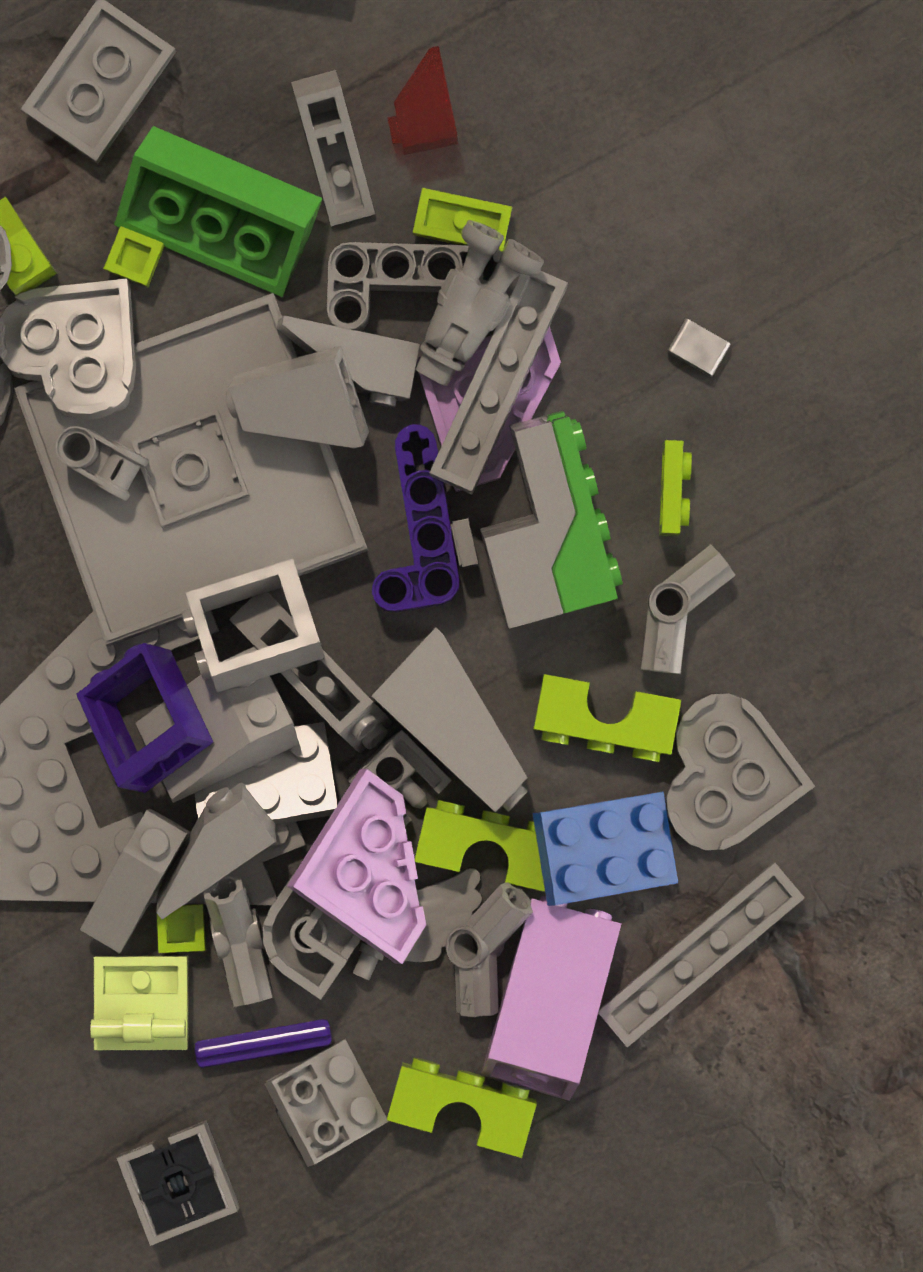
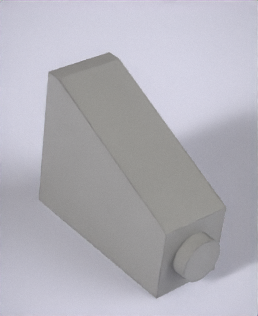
(301, 400)

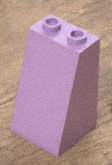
(552, 999)

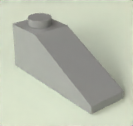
(333, 147)
(376, 363)
(223, 838)
(134, 880)

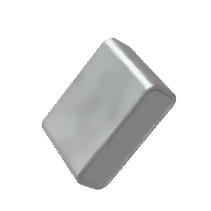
(698, 347)

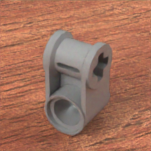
(107, 463)

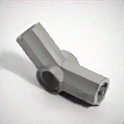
(693, 584)
(491, 928)
(238, 940)

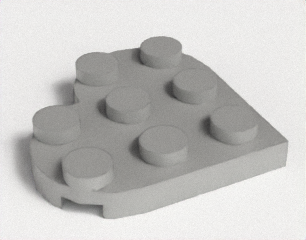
(75, 343)
(732, 773)

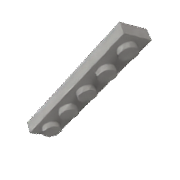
(498, 381)
(700, 954)

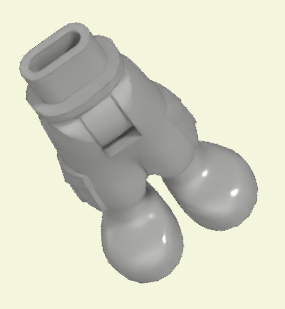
(469, 308)

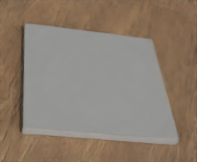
(210, 494)

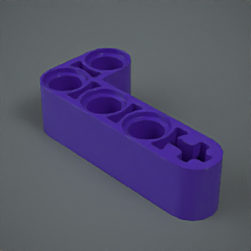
(417, 518)

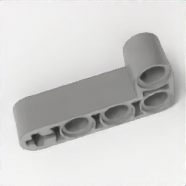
(374, 279)

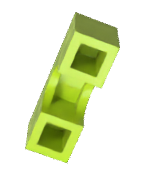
(646, 728)
(449, 834)
(503, 1112)

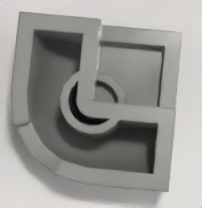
(306, 942)

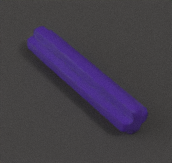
(263, 1043)

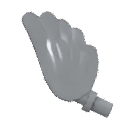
(445, 907)

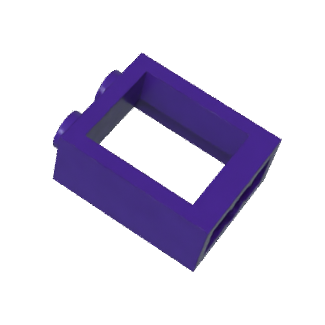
(167, 752)

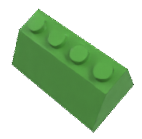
(217, 210)

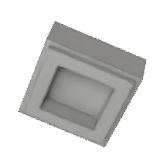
(464, 544)

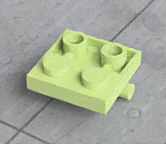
(140, 1003)

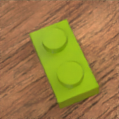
(444, 215)
(675, 468)

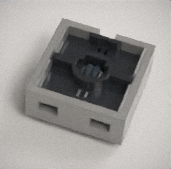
(178, 1183)

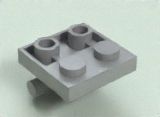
(325, 1103)

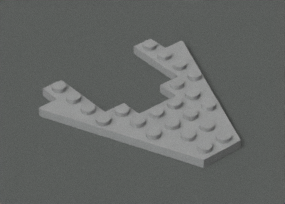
(46, 820)

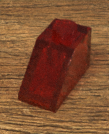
(424, 109)

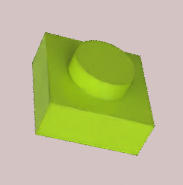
(134, 257)
(182, 930)

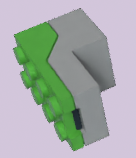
(557, 554)

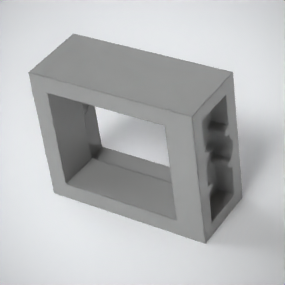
(265, 661)

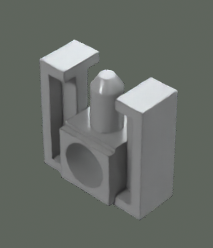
(412, 759)

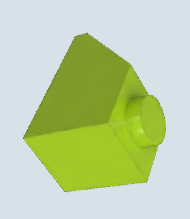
(29, 262)

